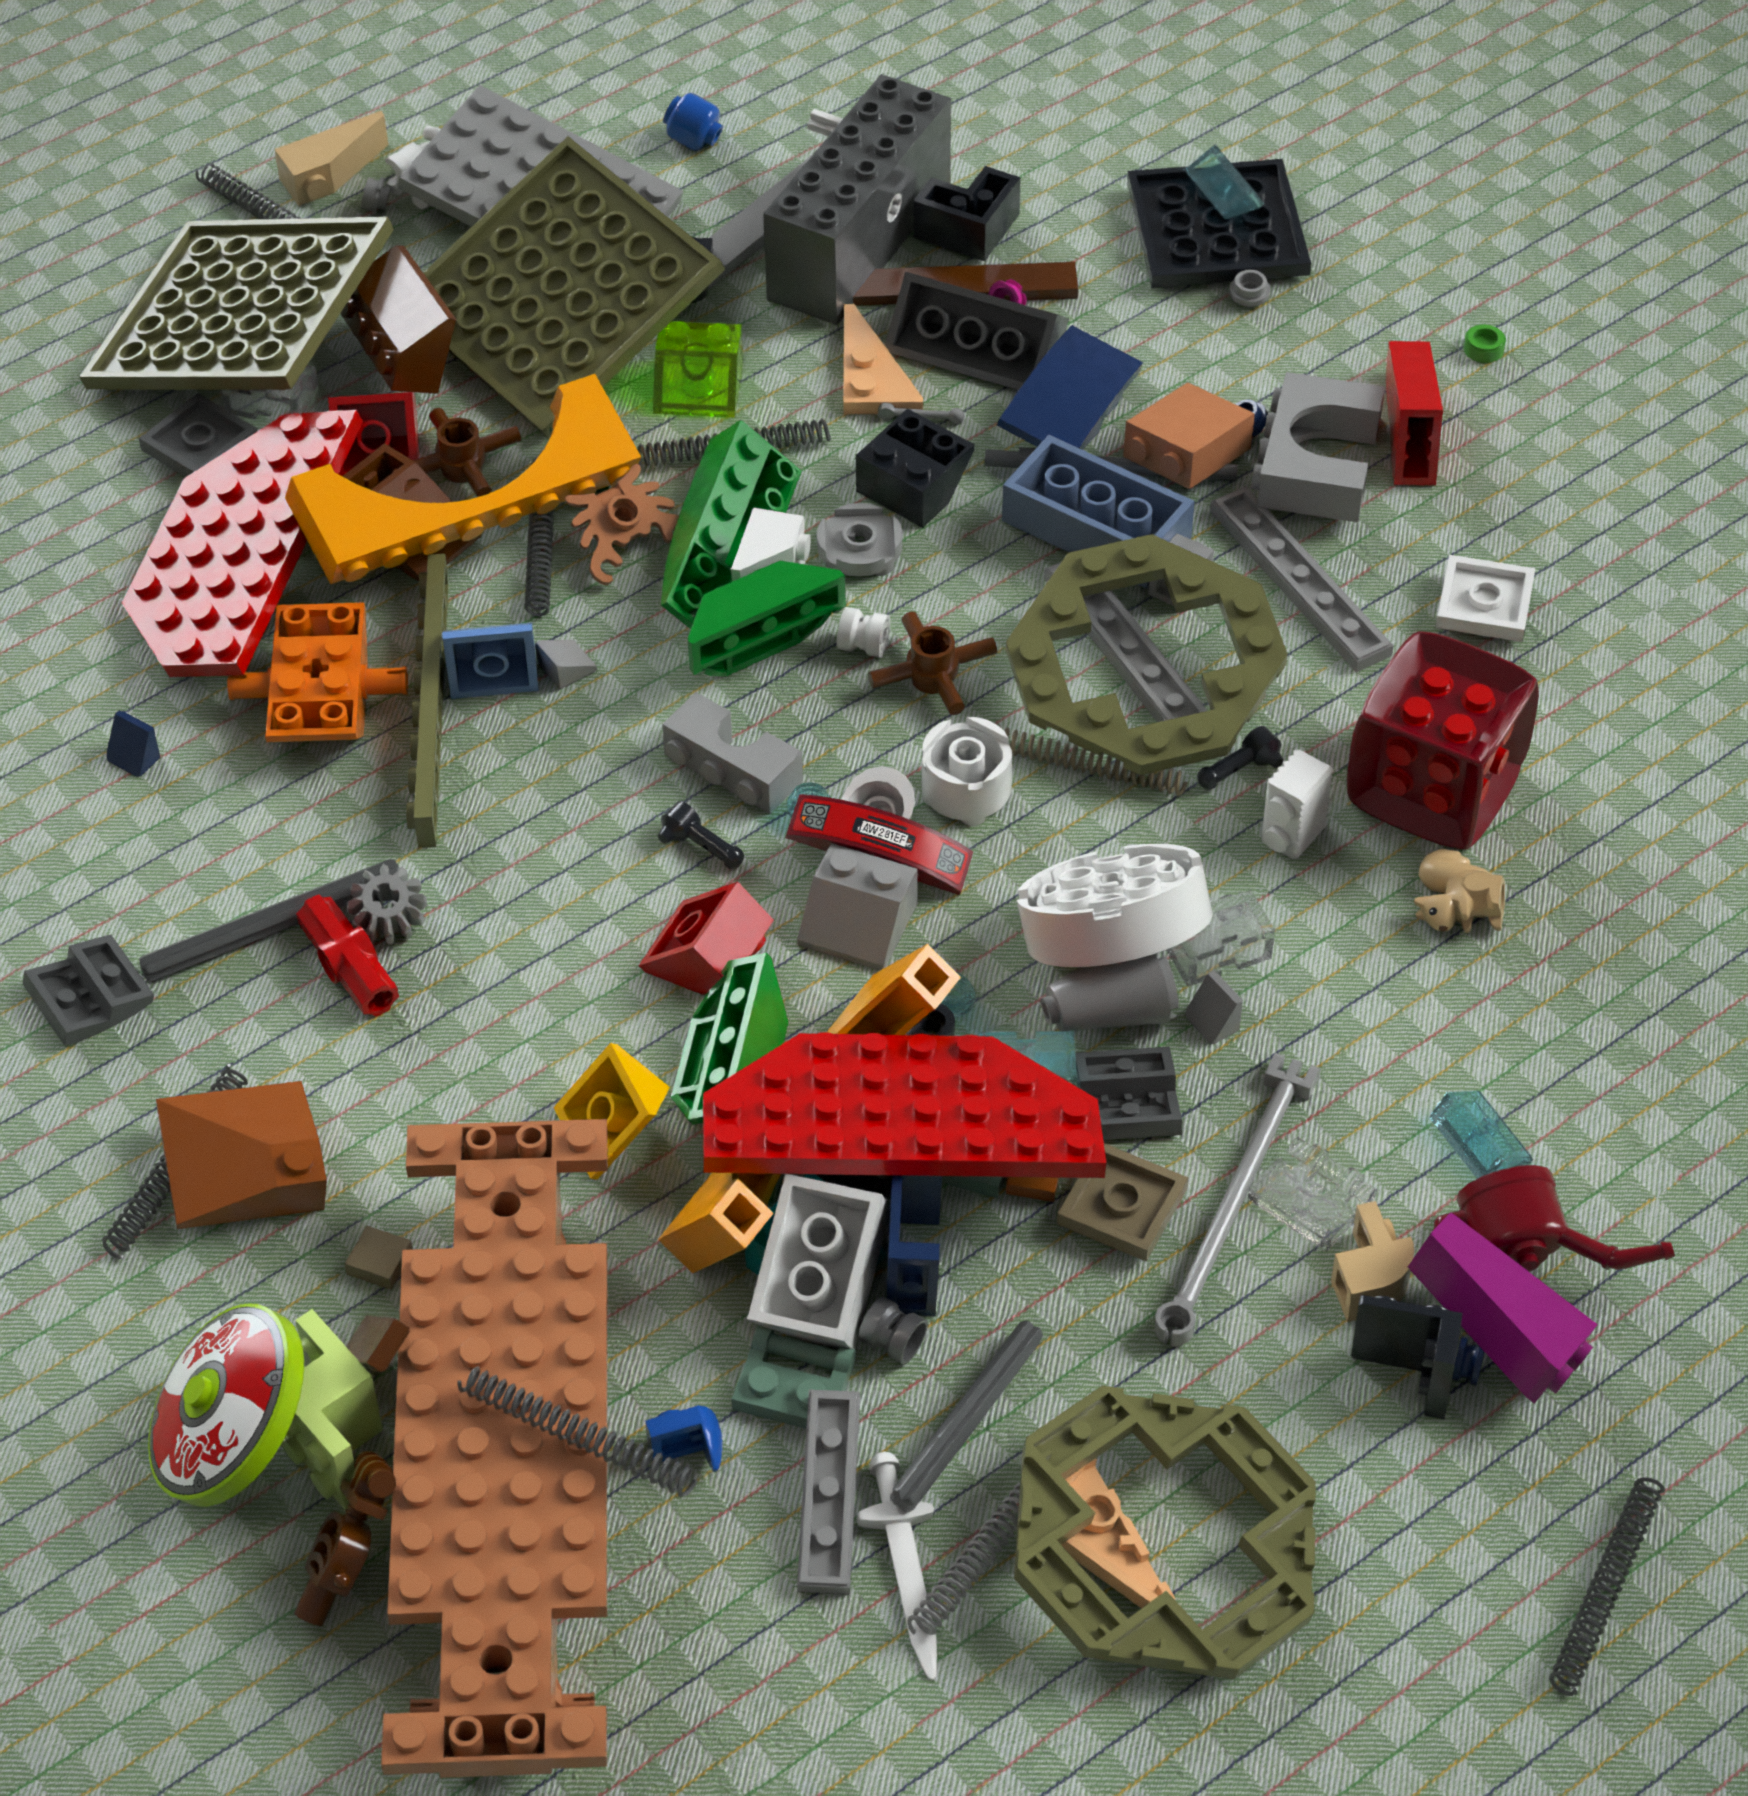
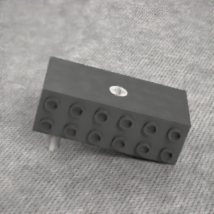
(854, 196)

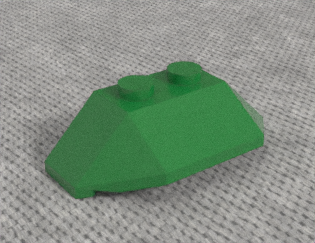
(762, 616)
(730, 1030)

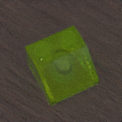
(698, 369)

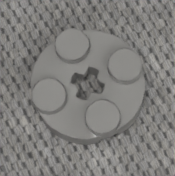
(866, 558)

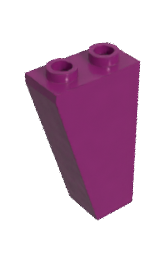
(1504, 1308)

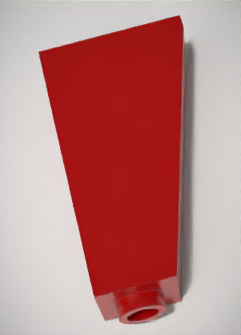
(1413, 412)

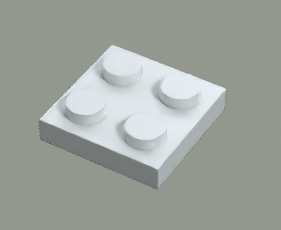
(1485, 598)

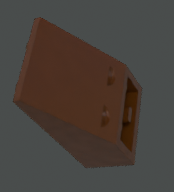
(402, 478)

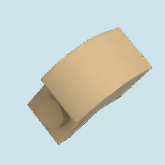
(1376, 1265)

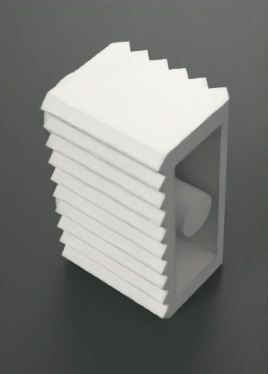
(1296, 804)

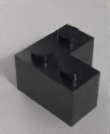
(969, 218)

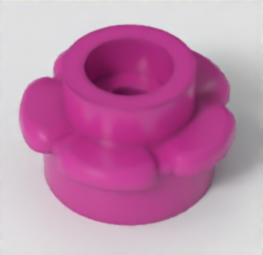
(1010, 288)

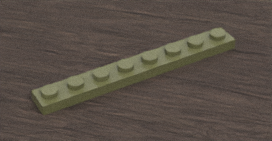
(428, 711)

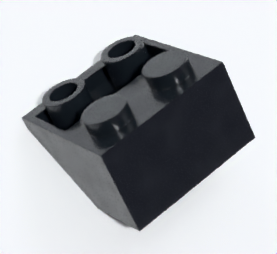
(912, 467)

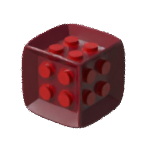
(1442, 739)

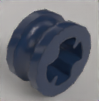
(1468, 1361)

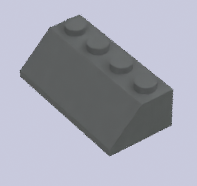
(970, 331)

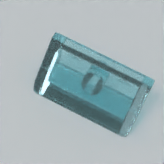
(1223, 184)
(1478, 1133)

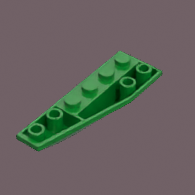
(732, 479)

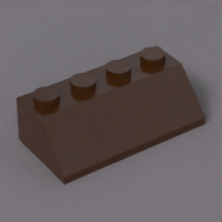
(401, 323)

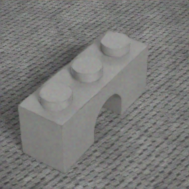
(757, 773)

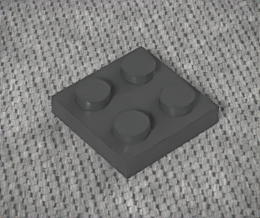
(194, 435)

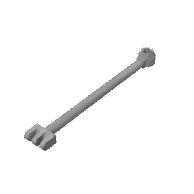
(1180, 1310)

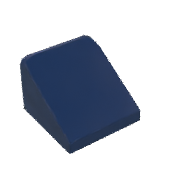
(132, 744)

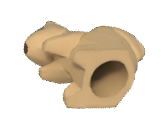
(1465, 889)

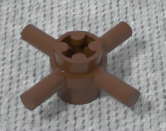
(461, 450)
(933, 661)

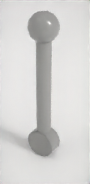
(887, 411)

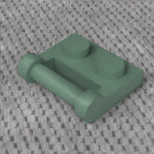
(783, 1392)

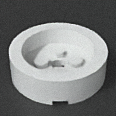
(1114, 906)

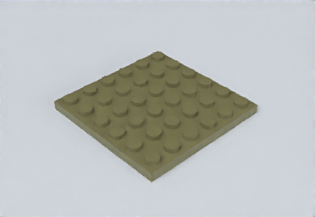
(565, 281)
(238, 304)

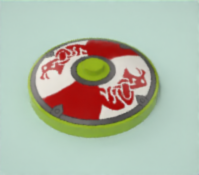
(226, 1405)

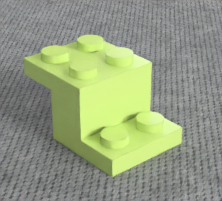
(334, 1409)

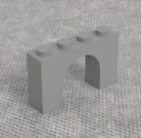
(1304, 481)

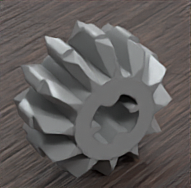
(405, 904)

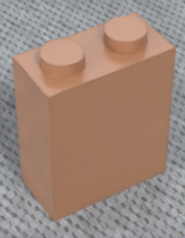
(1188, 435)

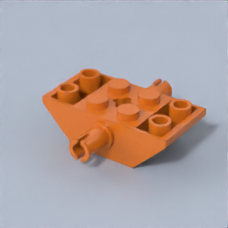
(318, 674)

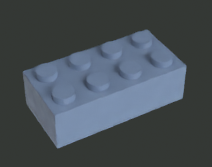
(1089, 502)

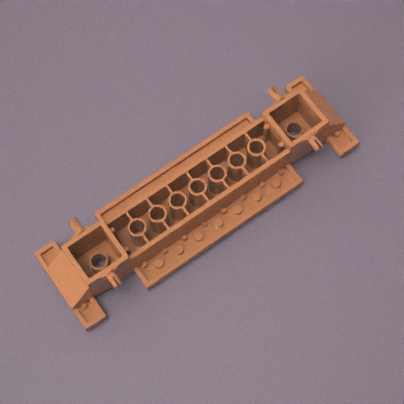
(489, 1514)

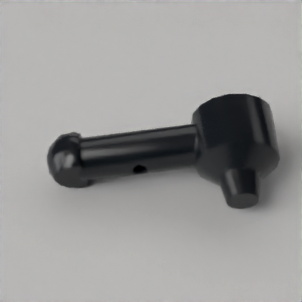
(1258, 747)
(683, 823)

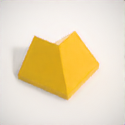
(614, 1090)

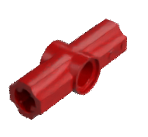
(347, 955)

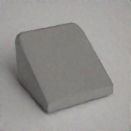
(563, 661)
(1215, 1009)

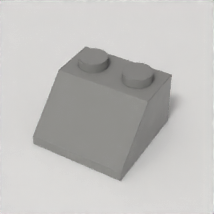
(858, 907)

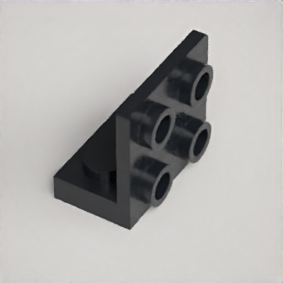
(1410, 1339)

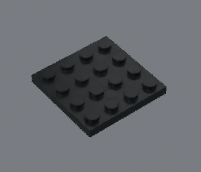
(1194, 244)

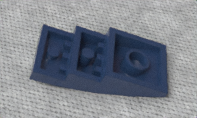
(1070, 391)

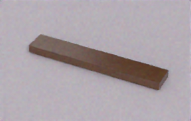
(1037, 280)

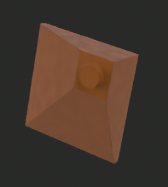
(241, 1154)

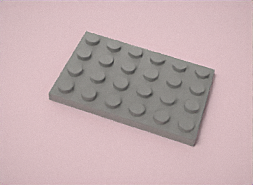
(492, 148)

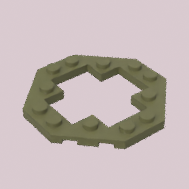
(1099, 721)
(1162, 1630)

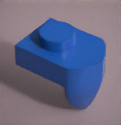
(684, 1433)

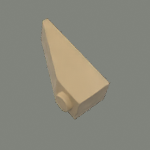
(330, 158)

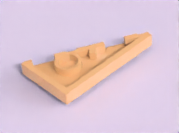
(872, 371)
(1111, 1542)

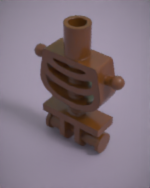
(345, 1538)

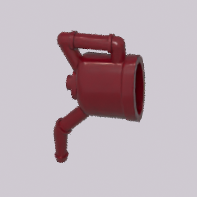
(1525, 1220)

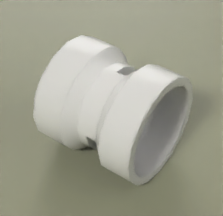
(866, 632)

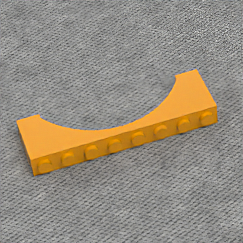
(364, 530)
(734, 1206)

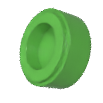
(1484, 343)

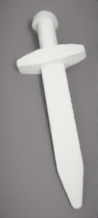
(903, 1552)

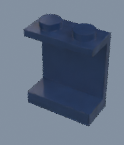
(914, 1265)

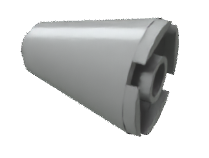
(1113, 996)

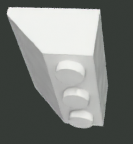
(820, 1261)

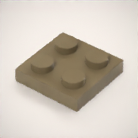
(1126, 1206)

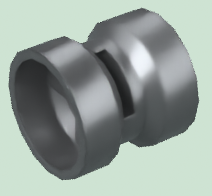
(893, 1330)

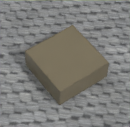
(377, 1257)

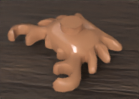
(620, 517)

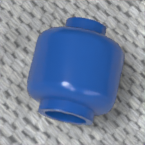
(693, 121)

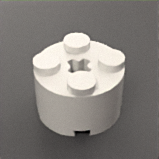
(966, 769)

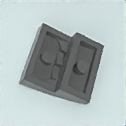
(88, 989)
(1132, 1091)

